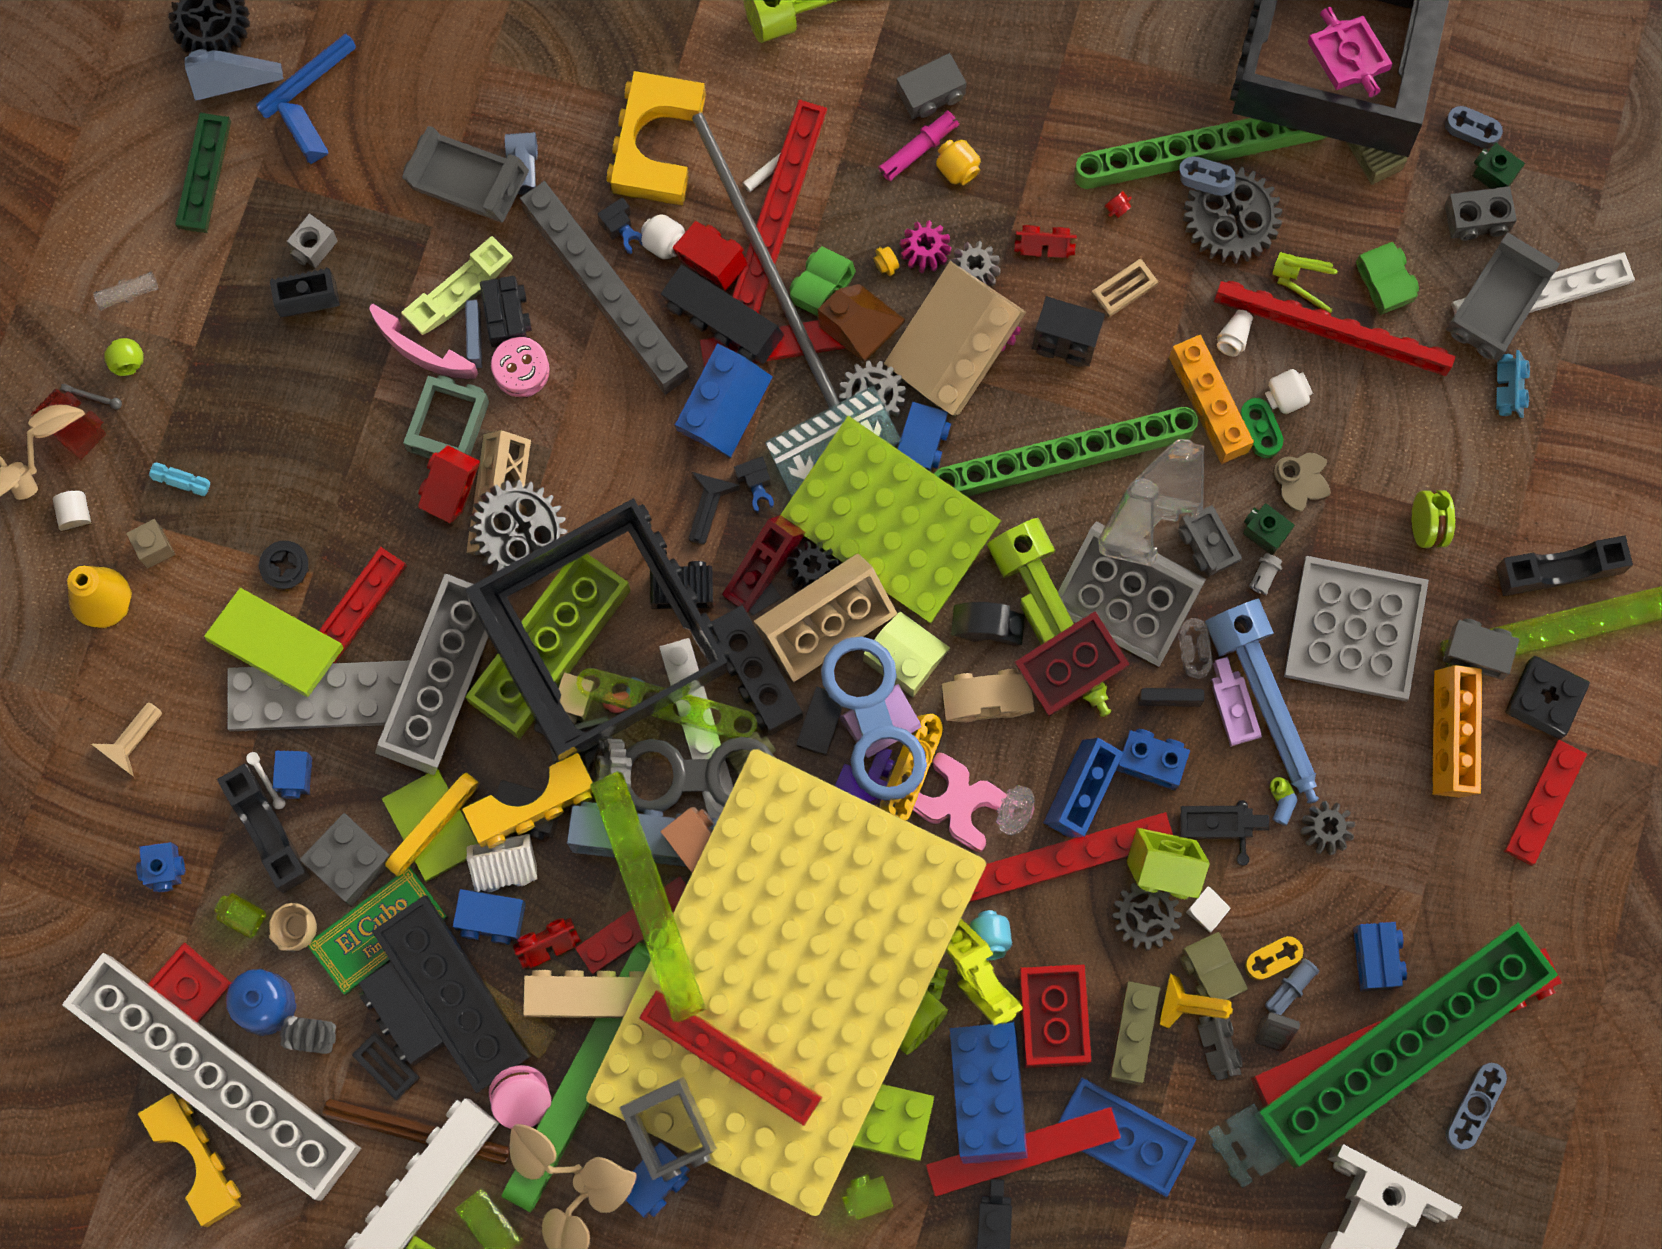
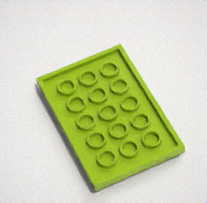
(893, 514)

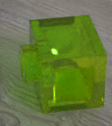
(867, 1197)

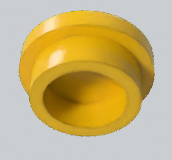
(886, 261)

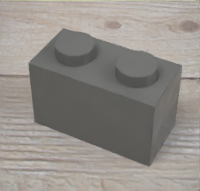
(931, 87)
(1481, 648)

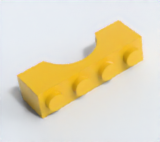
(494, 820)
(211, 1194)

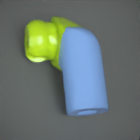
(1285, 799)

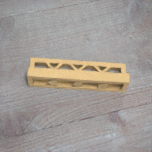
(492, 471)

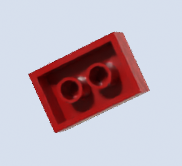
(1054, 1016)

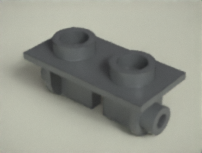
(1225, 1057)

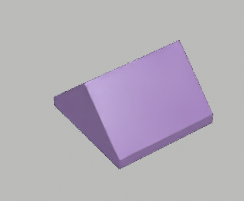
(901, 716)

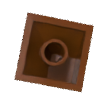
(858, 320)

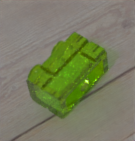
(488, 1222)

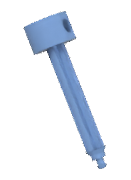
(1264, 686)

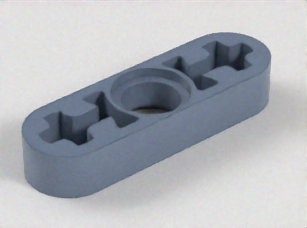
(1472, 1130)

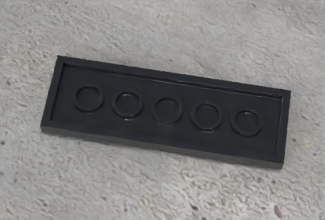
(451, 993)

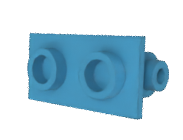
(1514, 396)

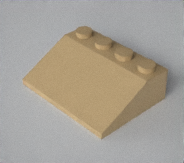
(954, 338)

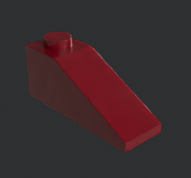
(763, 561)

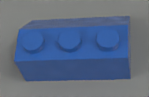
(723, 401)

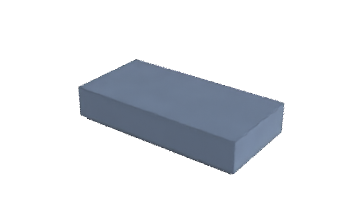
(473, 333)

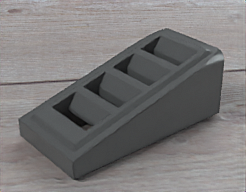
(1276, 1031)

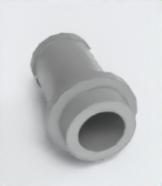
(1265, 573)

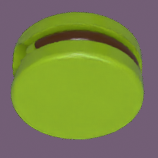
(1433, 518)

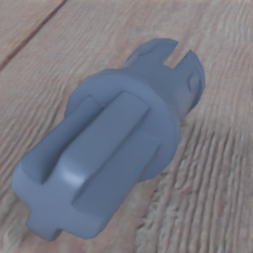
(1292, 987)

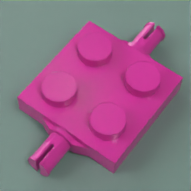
(1349, 52)

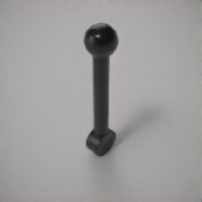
(1242, 859)

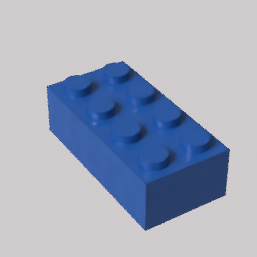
(988, 1093)

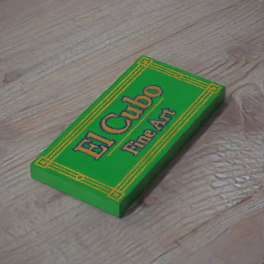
(350, 948)

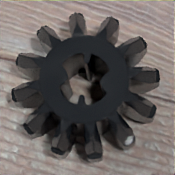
(799, 563)

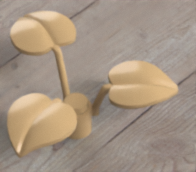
(42, 424)
(599, 1180)

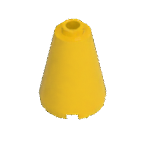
(98, 595)

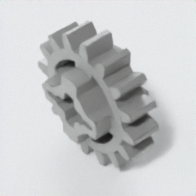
(884, 385)
(613, 760)

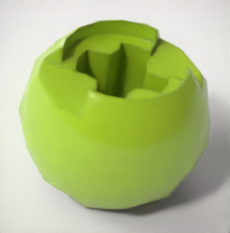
(123, 357)

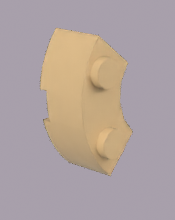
(987, 696)

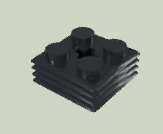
(1565, 688)

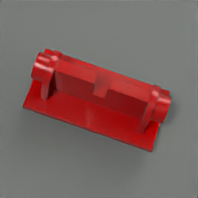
(1057, 241)
(534, 945)

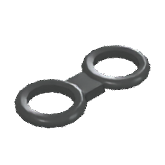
(691, 774)

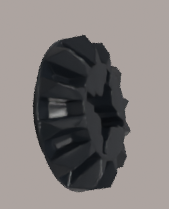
(276, 554)

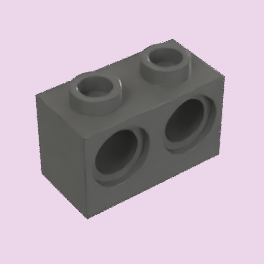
(1478, 206)

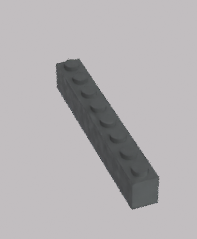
(605, 288)

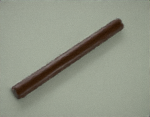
(402, 1128)

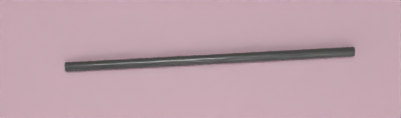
(765, 260)

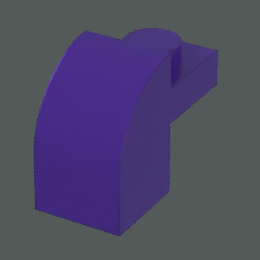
(880, 767)

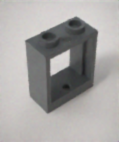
(671, 1169)

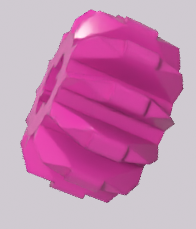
(918, 253)

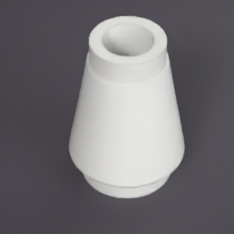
(1235, 334)

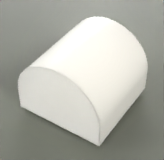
(71, 510)

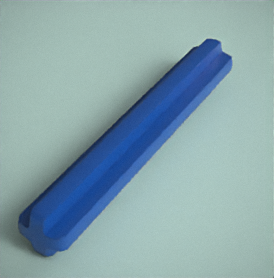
(306, 75)

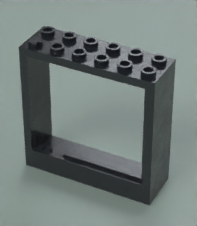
(1338, 115)
(523, 660)

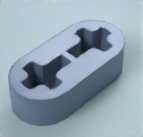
(1473, 127)
(1207, 176)

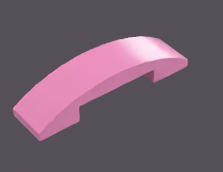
(451, 365)

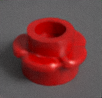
(1118, 204)

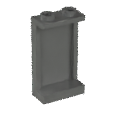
(465, 175)
(1502, 297)

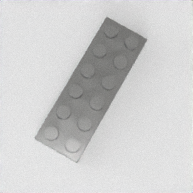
(343, 698)

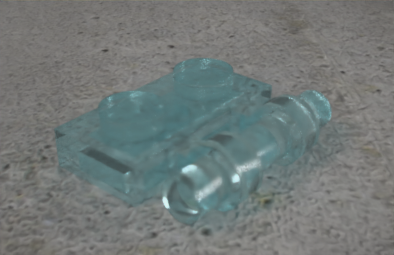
(1255, 1142)

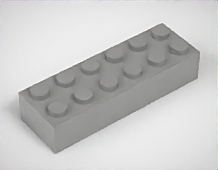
(435, 680)

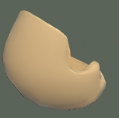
(292, 927)

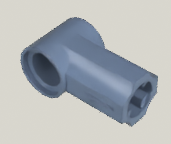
(525, 147)

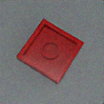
(190, 982)

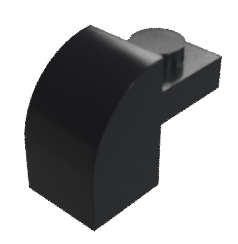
(987, 621)

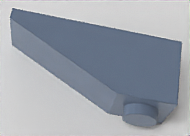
(223, 72)

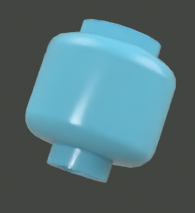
(994, 931)

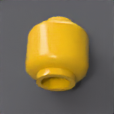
(958, 162)

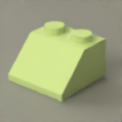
(913, 651)

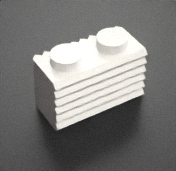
(502, 865)

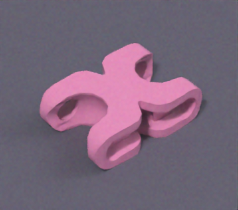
(959, 802)

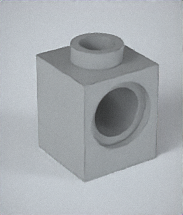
(311, 229)

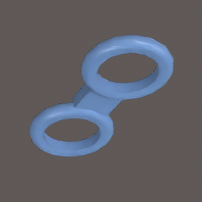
(873, 718)

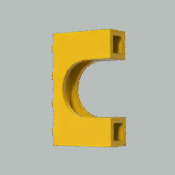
(648, 99)

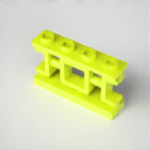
(978, 980)

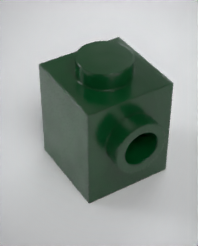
(1497, 167)
(1267, 528)

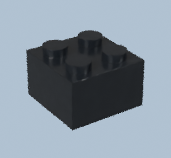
(1067, 332)

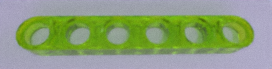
(639, 689)

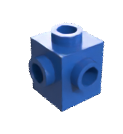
(158, 856)

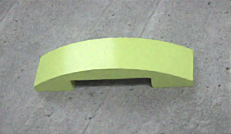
(463, 285)

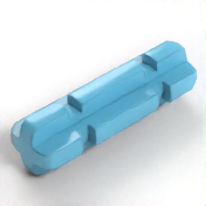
(179, 479)

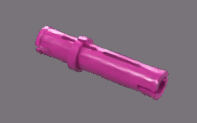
(929, 137)

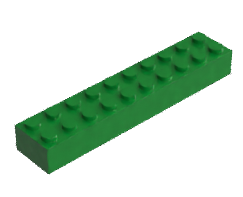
(1405, 1045)

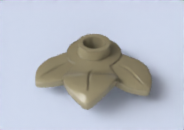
(1305, 483)

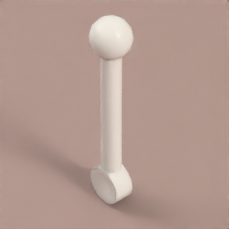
(253, 759)

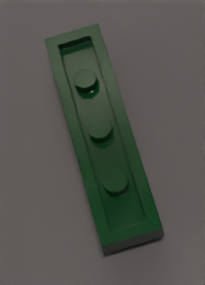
(203, 173)

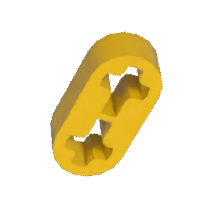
(1270, 952)

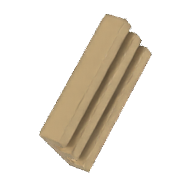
(1104, 302)

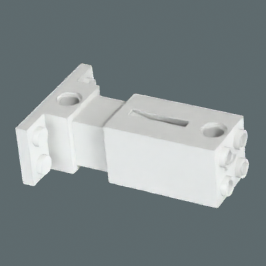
(1369, 1219)

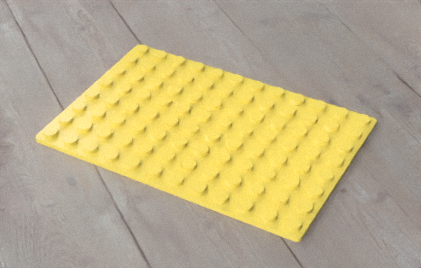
(810, 949)

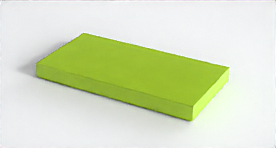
(274, 642)

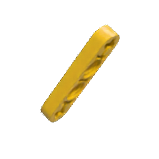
(905, 765)
(432, 824)

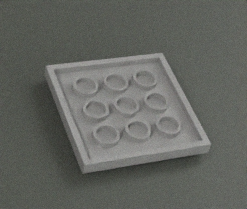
(1356, 628)

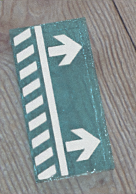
(803, 444)

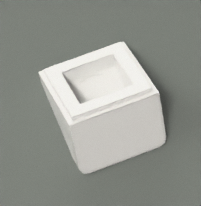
(1208, 909)

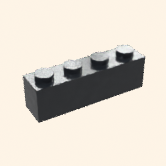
(721, 314)

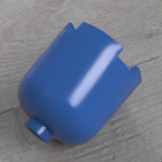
(260, 1001)

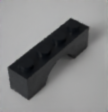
(1585, 563)
(264, 828)

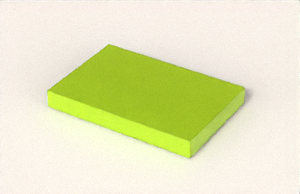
(411, 805)

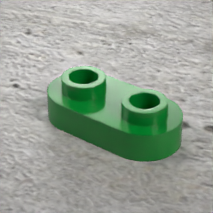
(1263, 428)

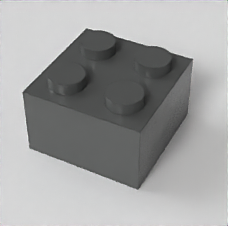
(346, 859)

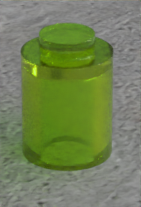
(240, 915)

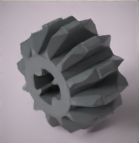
(1316, 823)
(308, 1035)

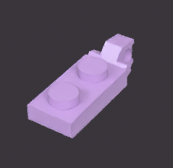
(1234, 704)

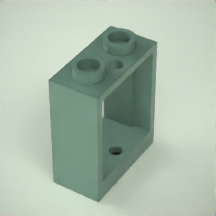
(425, 446)

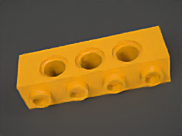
(1211, 399)
(1457, 731)

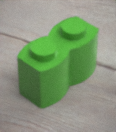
(823, 277)
(1387, 278)

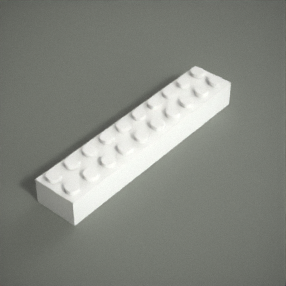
(212, 1077)

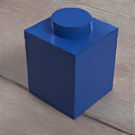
(292, 773)

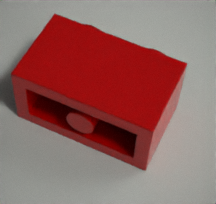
(710, 254)
(448, 483)

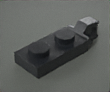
(1221, 822)
(994, 1218)

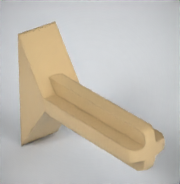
(131, 737)

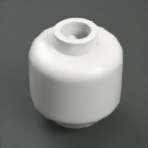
(661, 235)
(1289, 391)

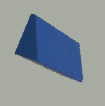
(303, 131)

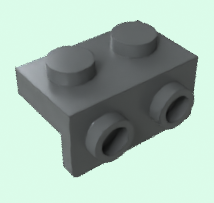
(1209, 541)

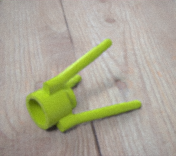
(1289, 266)

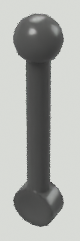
(114, 403)

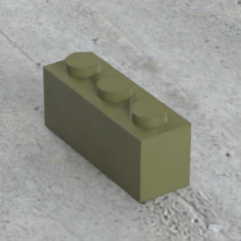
(1133, 1033)

